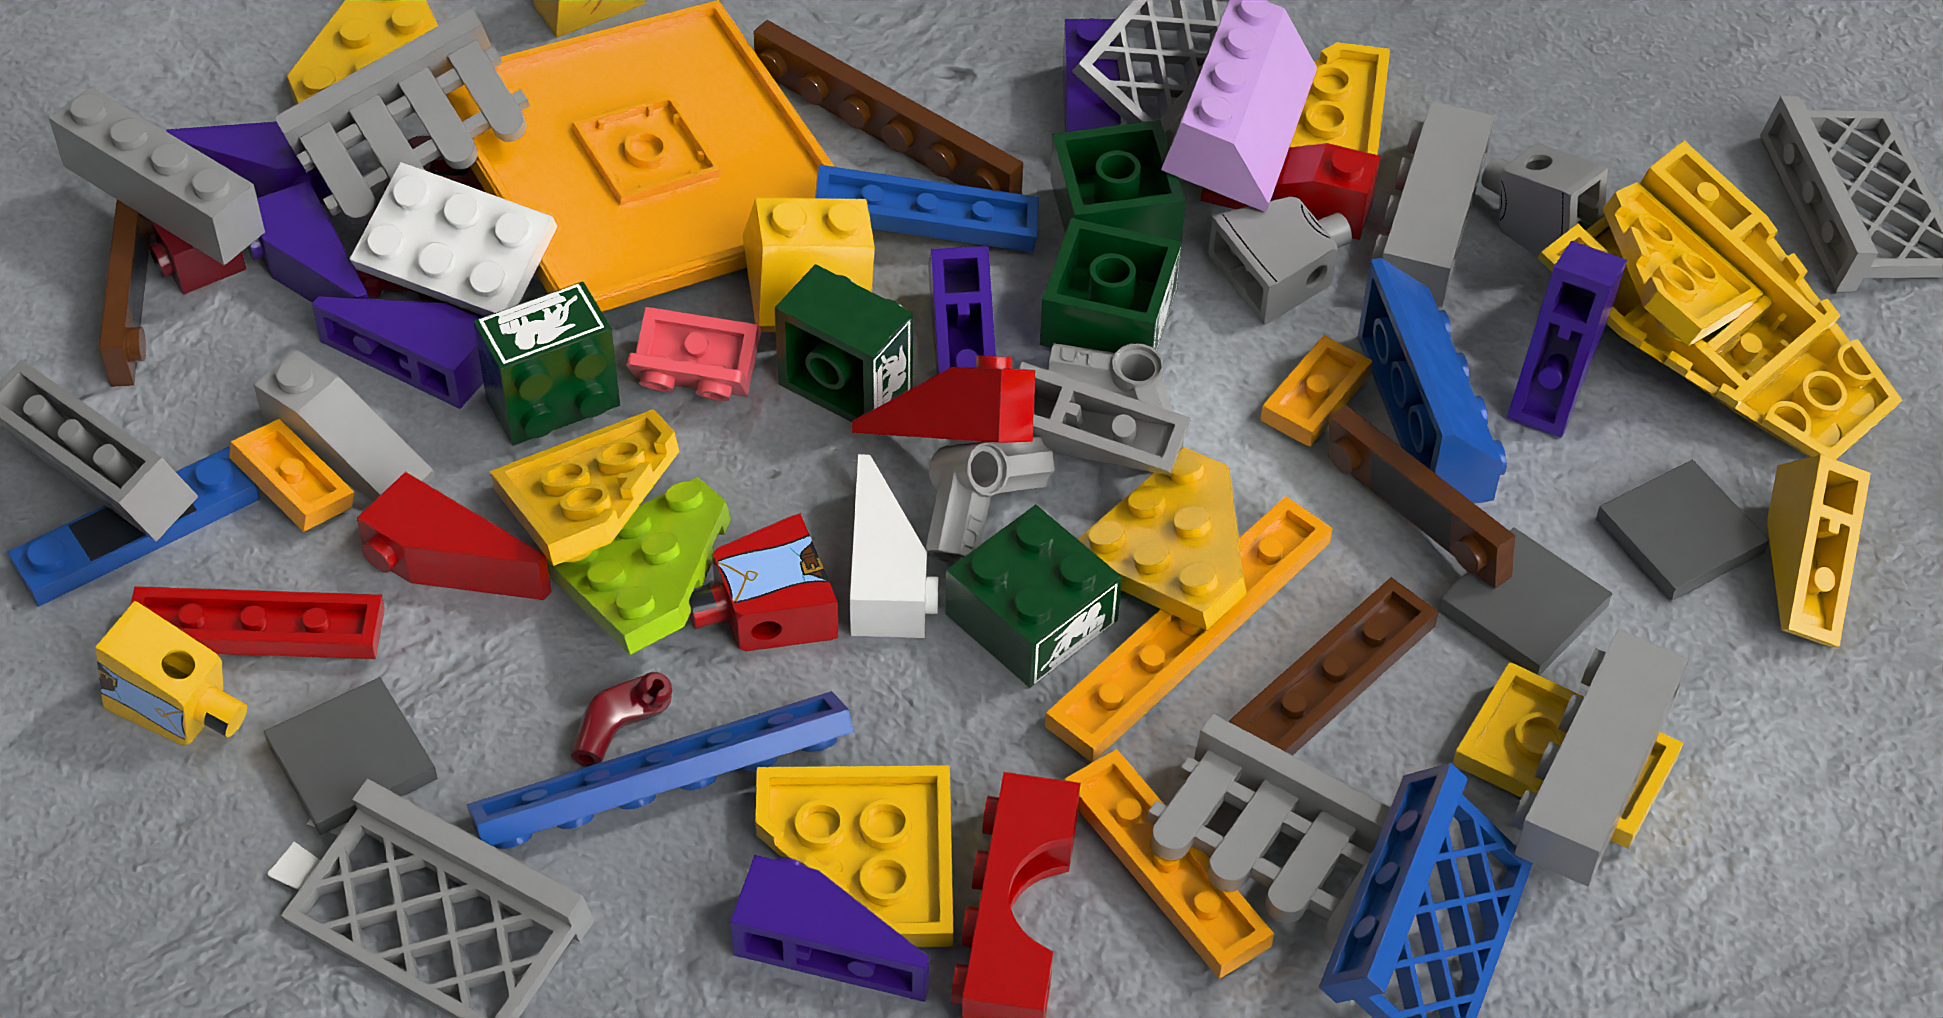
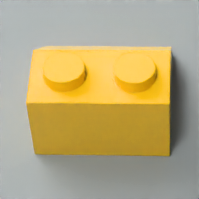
(796, 233)

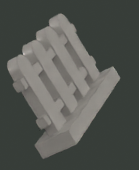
(392, 88)
(1275, 797)

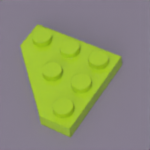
(647, 574)

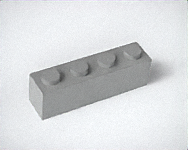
(157, 175)
(1436, 195)
(92, 451)
(1599, 758)

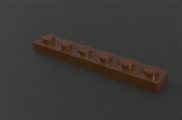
(885, 113)

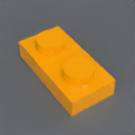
(1316, 390)
(291, 475)

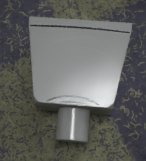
(1546, 195)
(1277, 254)

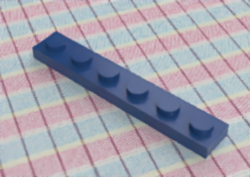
(638, 776)

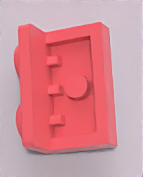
(695, 353)

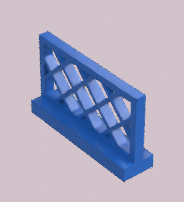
(1398, 889)

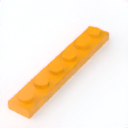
(1170, 648)

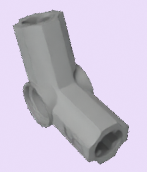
(1130, 371)
(966, 480)

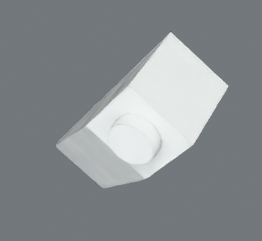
(887, 564)

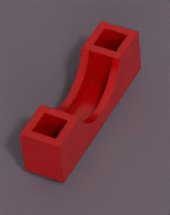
(1030, 840)

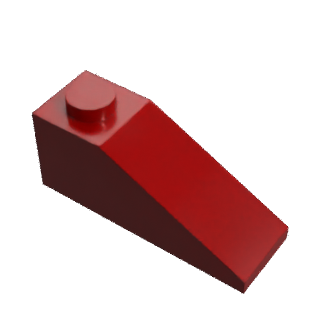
(1325, 181)
(961, 404)
(447, 545)

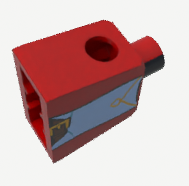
(769, 589)

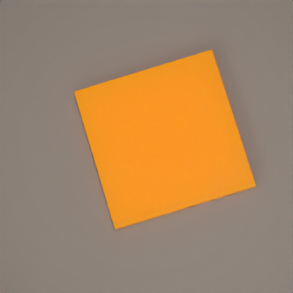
(646, 151)

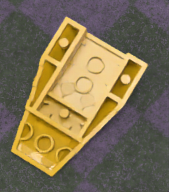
(1784, 356)

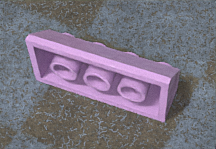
(1244, 105)

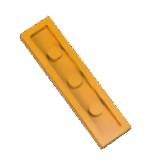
(1213, 921)

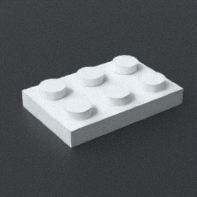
(453, 242)

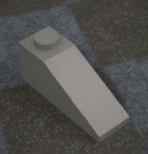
(337, 425)
(1104, 425)

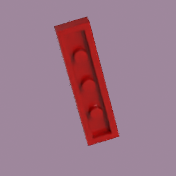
(272, 620)

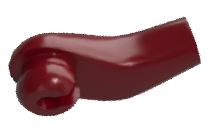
(618, 708)

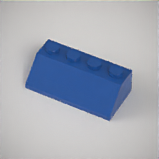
(1427, 383)

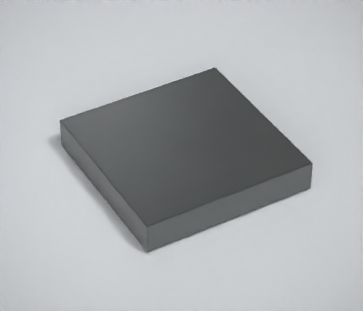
(1682, 529)
(1533, 611)
(342, 744)

